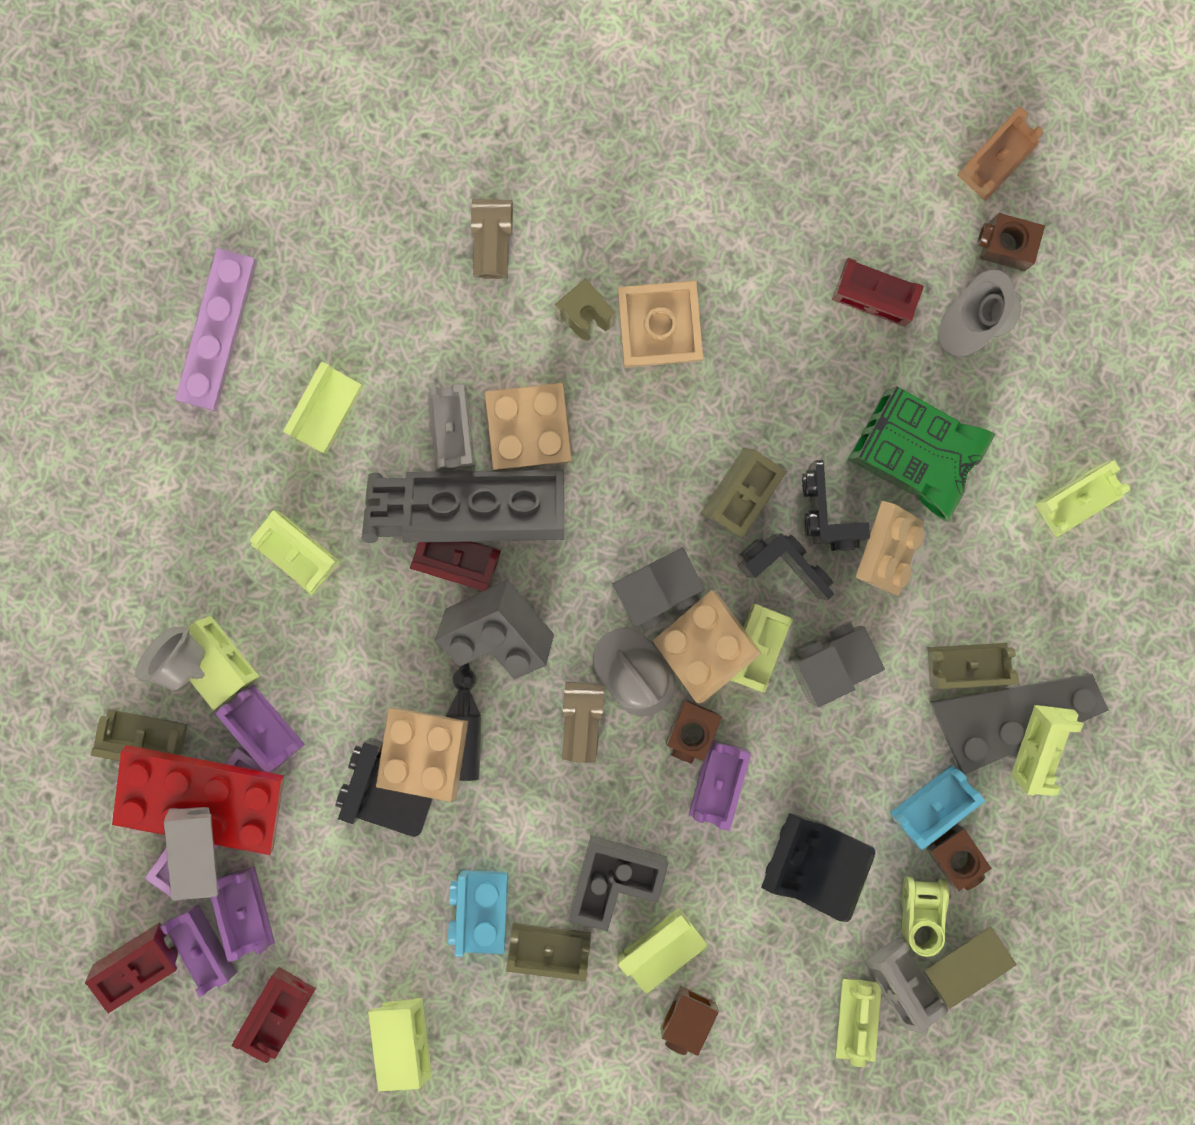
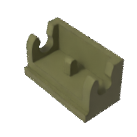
(581, 307)
(743, 492)
(971, 666)
(135, 730)
(549, 952)
(969, 967)

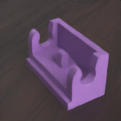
(260, 729)
(720, 784)
(242, 914)
(199, 949)

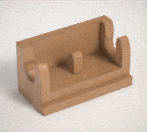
(1001, 155)

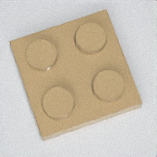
(660, 324)
(528, 426)
(891, 549)
(706, 647)
(422, 754)

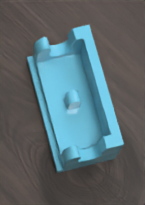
(937, 807)

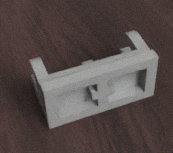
(451, 427)
(190, 853)
(905, 986)

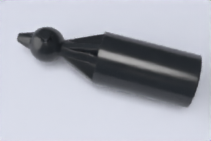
(465, 709)

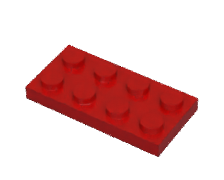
(239, 798)

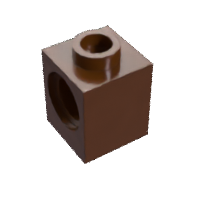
(1027, 239)
(692, 713)
(948, 844)
(688, 1022)

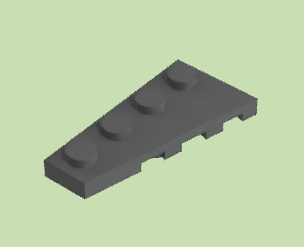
(993, 723)

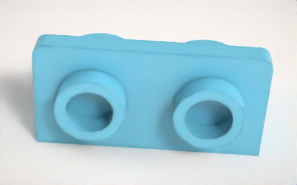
(479, 912)

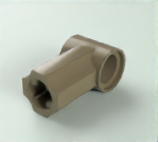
(491, 229)
(582, 713)

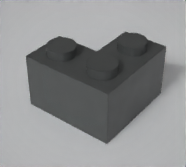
(658, 588)
(497, 624)
(836, 665)
(612, 870)

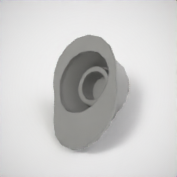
(981, 312)
(171, 659)
(634, 672)

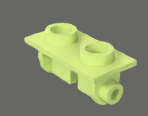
(858, 1021)

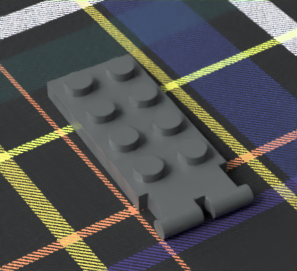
(465, 506)

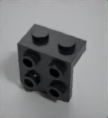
(840, 536)
(763, 553)
(376, 805)
(819, 867)

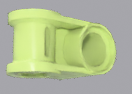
(924, 911)

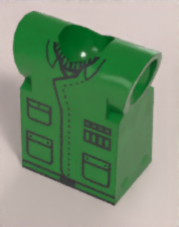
(920, 450)

